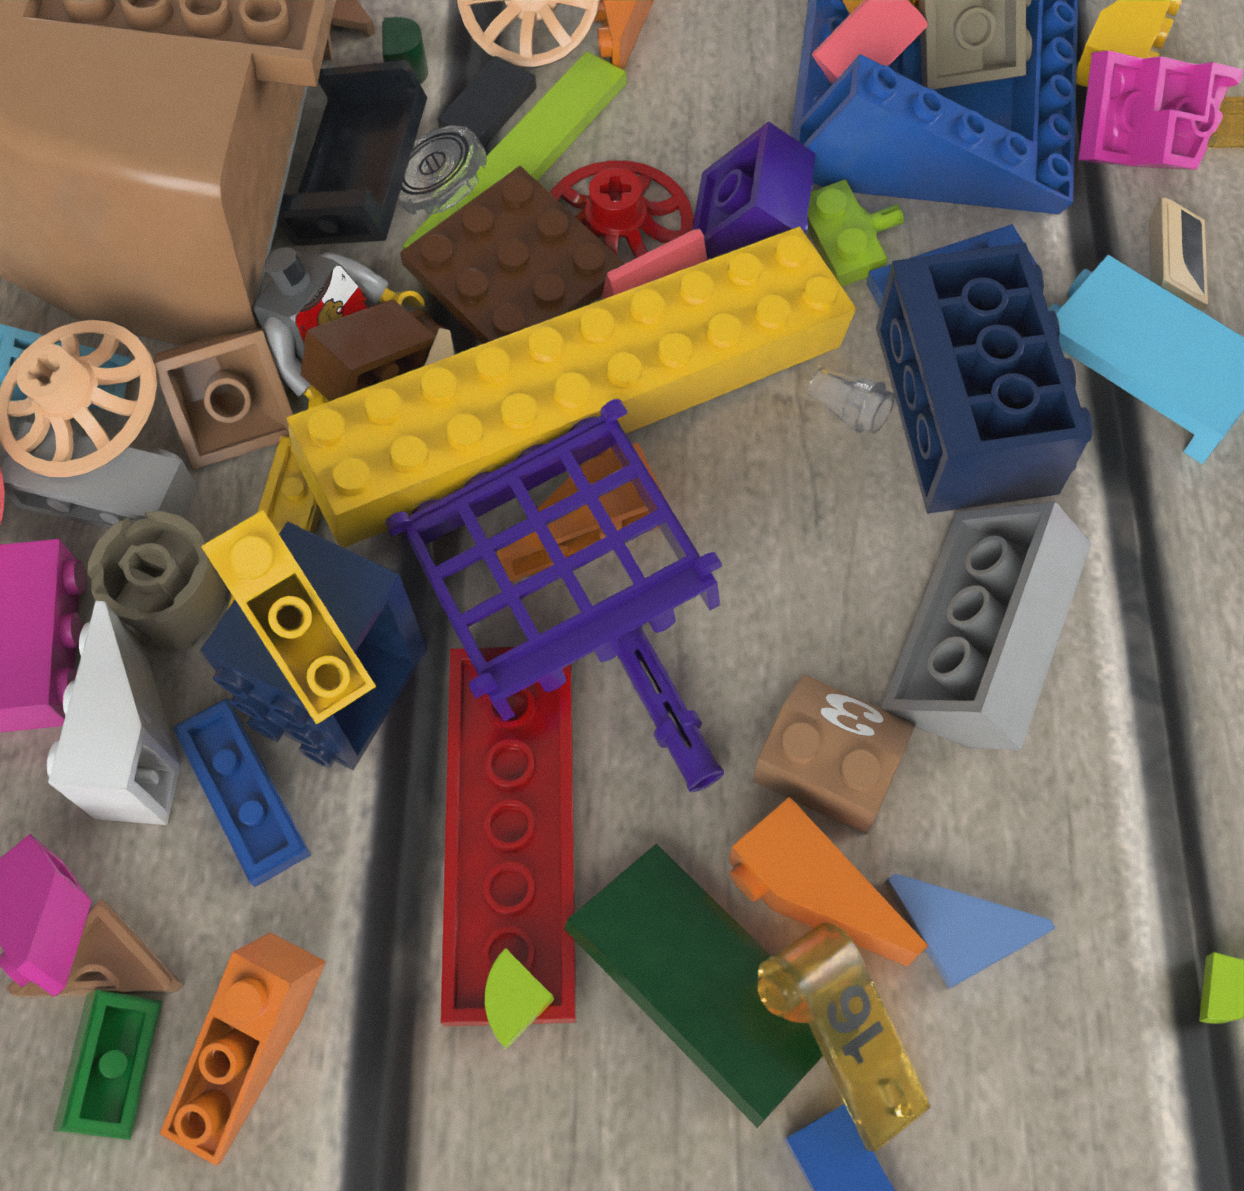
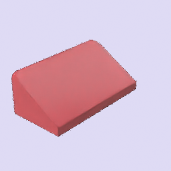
(874, 30)
(658, 263)

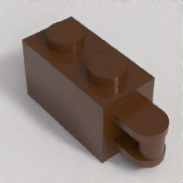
(366, 348)

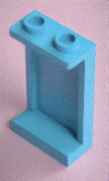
(1156, 350)

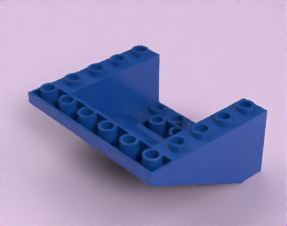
(959, 144)

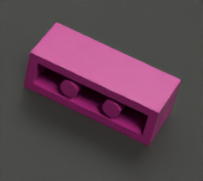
(37, 631)

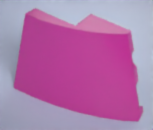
(1152, 110)

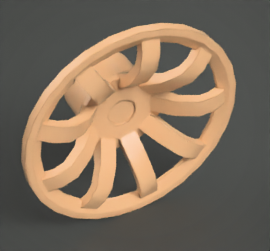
(529, 12)
(63, 386)

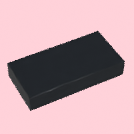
(490, 99)

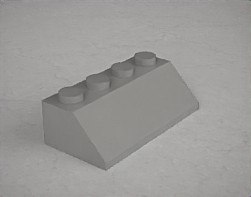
(989, 625)

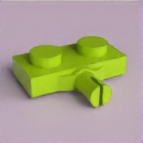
(848, 232)

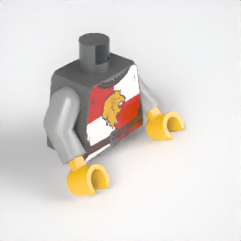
(309, 293)

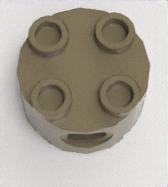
(158, 579)

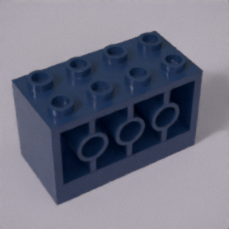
(981, 378)

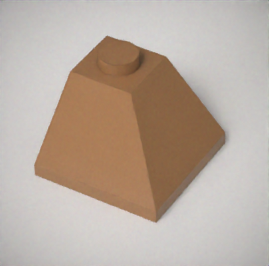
(224, 396)

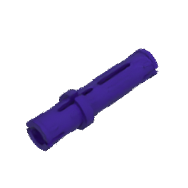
(695, 762)

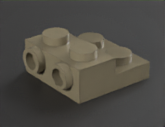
(973, 41)

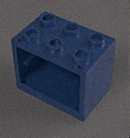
(376, 622)

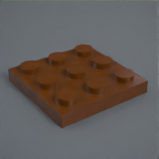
(510, 259)

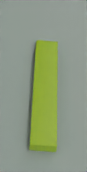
(545, 129)

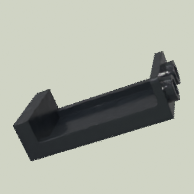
(356, 155)

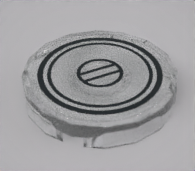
(441, 170)

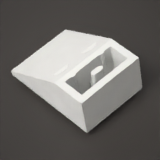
(115, 737)

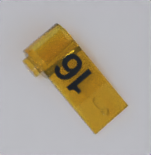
(828, 985)

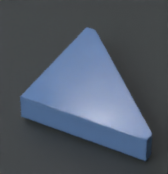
(963, 930)

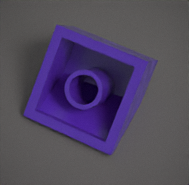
(755, 191)

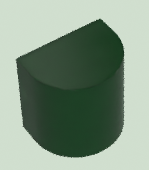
(404, 41)

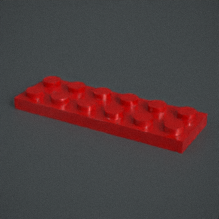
(507, 843)

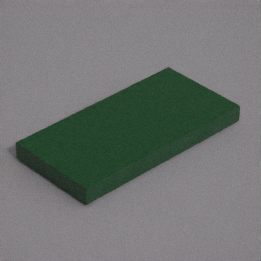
(695, 980)

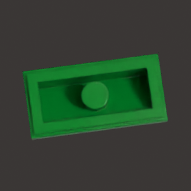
(107, 1065)

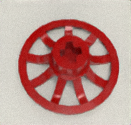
(618, 206)

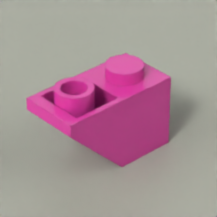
(39, 916)

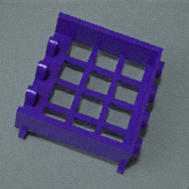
(595, 626)

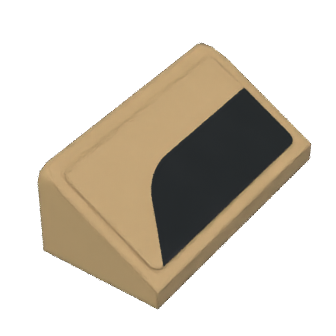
(1179, 252)

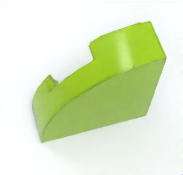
(1222, 989)
(513, 998)

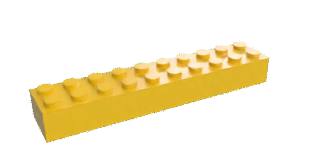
(647, 346)

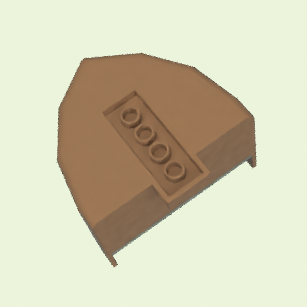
(151, 153)

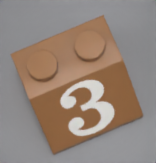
(833, 753)

